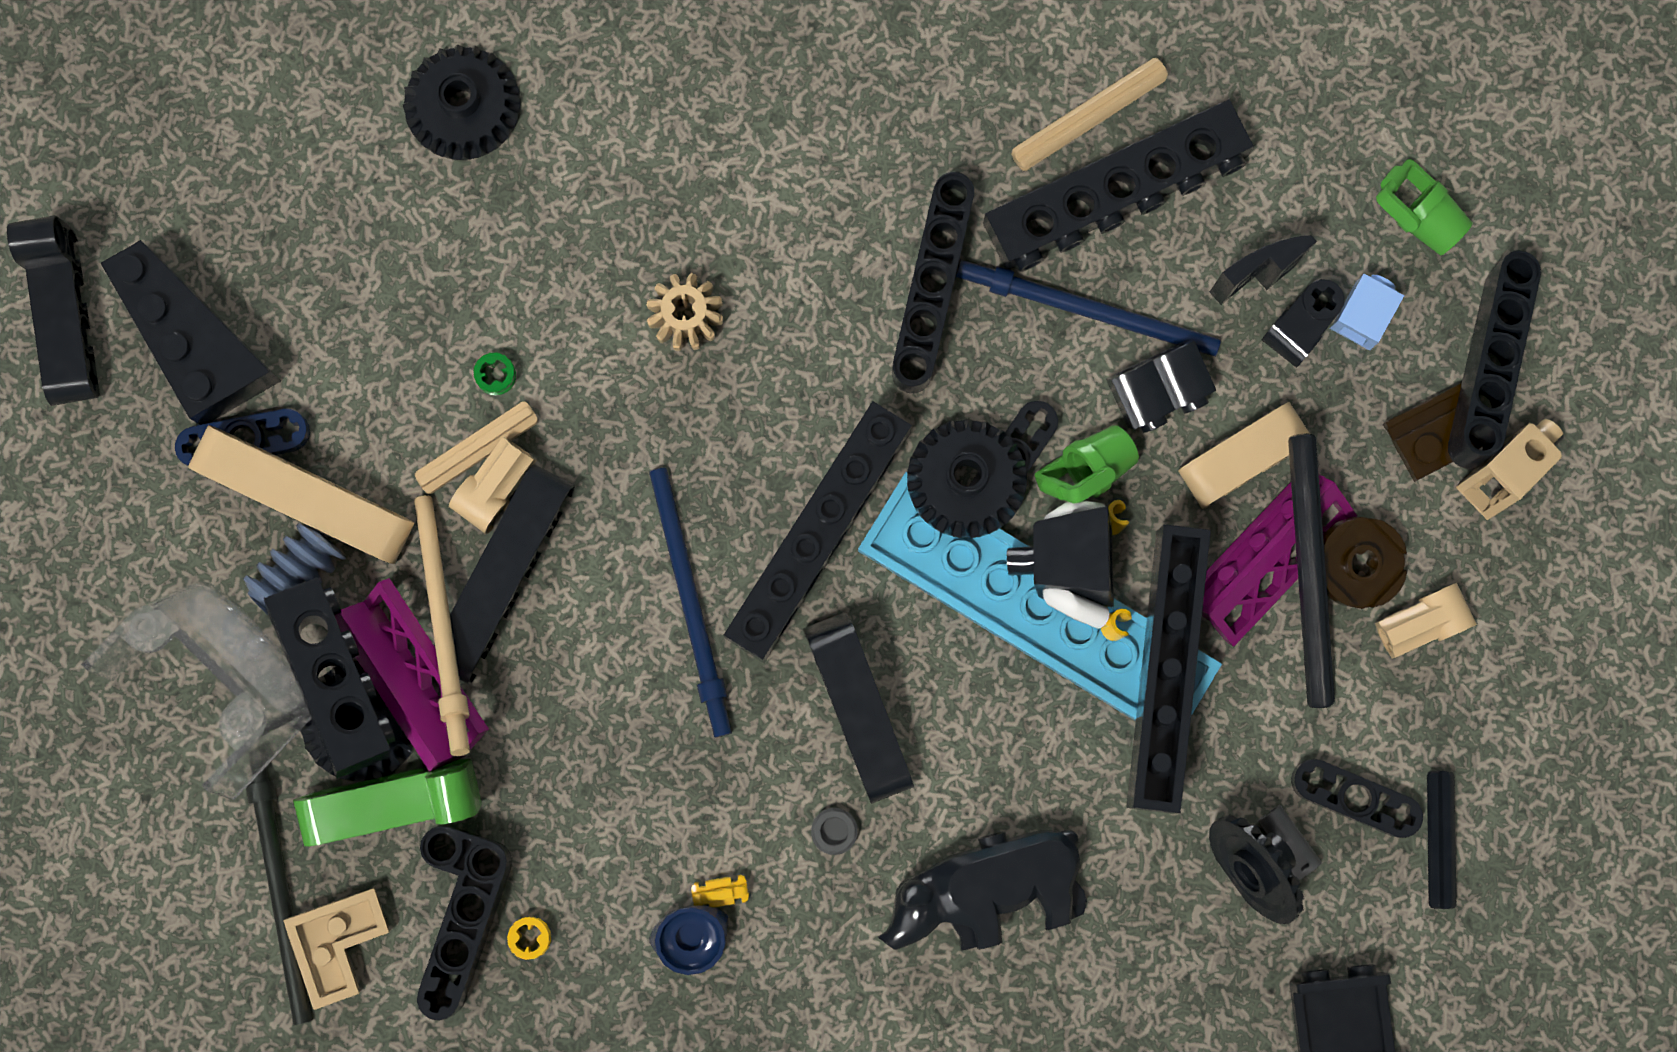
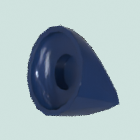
(690, 938)

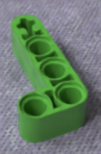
(389, 802)

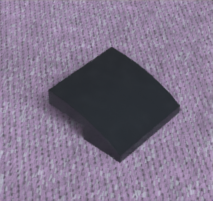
(1265, 264)

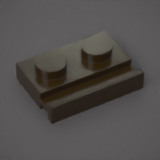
(1424, 434)

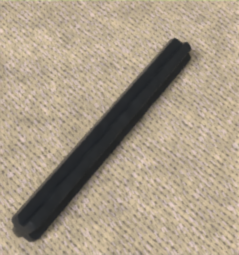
(1311, 570)

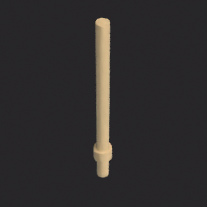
(453, 704)

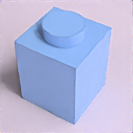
(1367, 310)

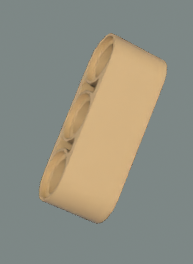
(1242, 455)

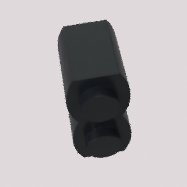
(1161, 385)

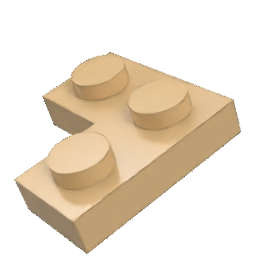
(321, 941)

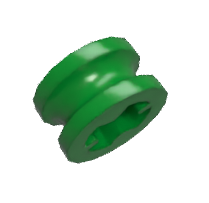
(493, 360)

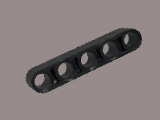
(937, 262)
(1484, 376)
(503, 565)

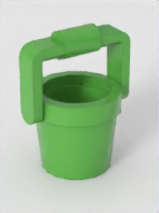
(1432, 216)
(1091, 465)

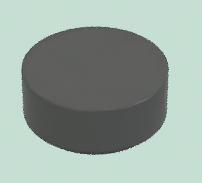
(834, 831)

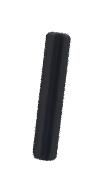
(1441, 839)

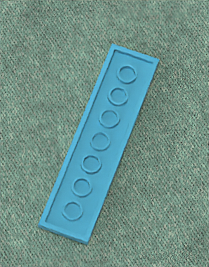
(975, 582)

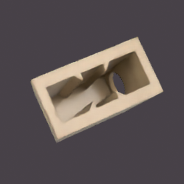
(1517, 467)

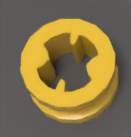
(515, 936)

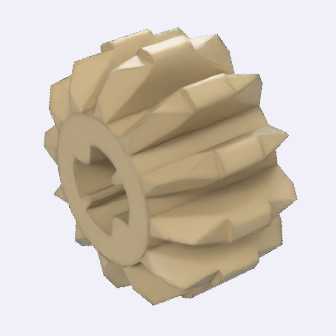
(702, 307)

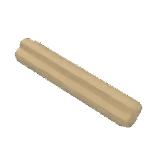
(475, 447)

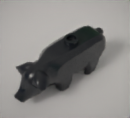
(990, 881)

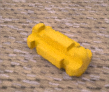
(720, 892)

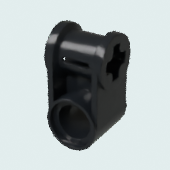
(1301, 326)

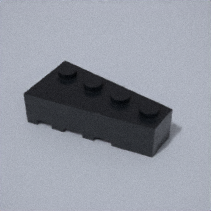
(192, 345)

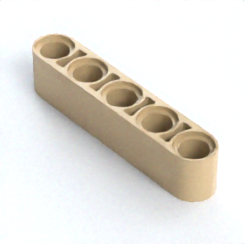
(301, 494)

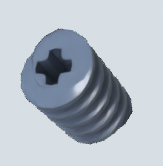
(295, 566)

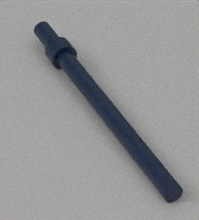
(1003, 282)
(711, 689)

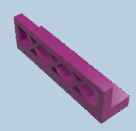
(1260, 550)
(400, 677)

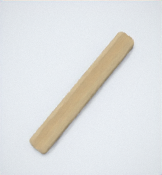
(1089, 114)

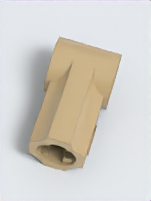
(489, 490)
(1433, 618)

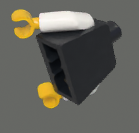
(1075, 563)

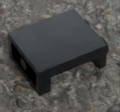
(1342, 1011)

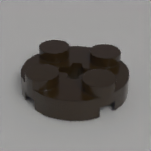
(1385, 562)

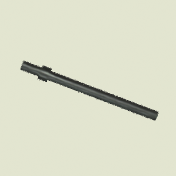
(261, 794)

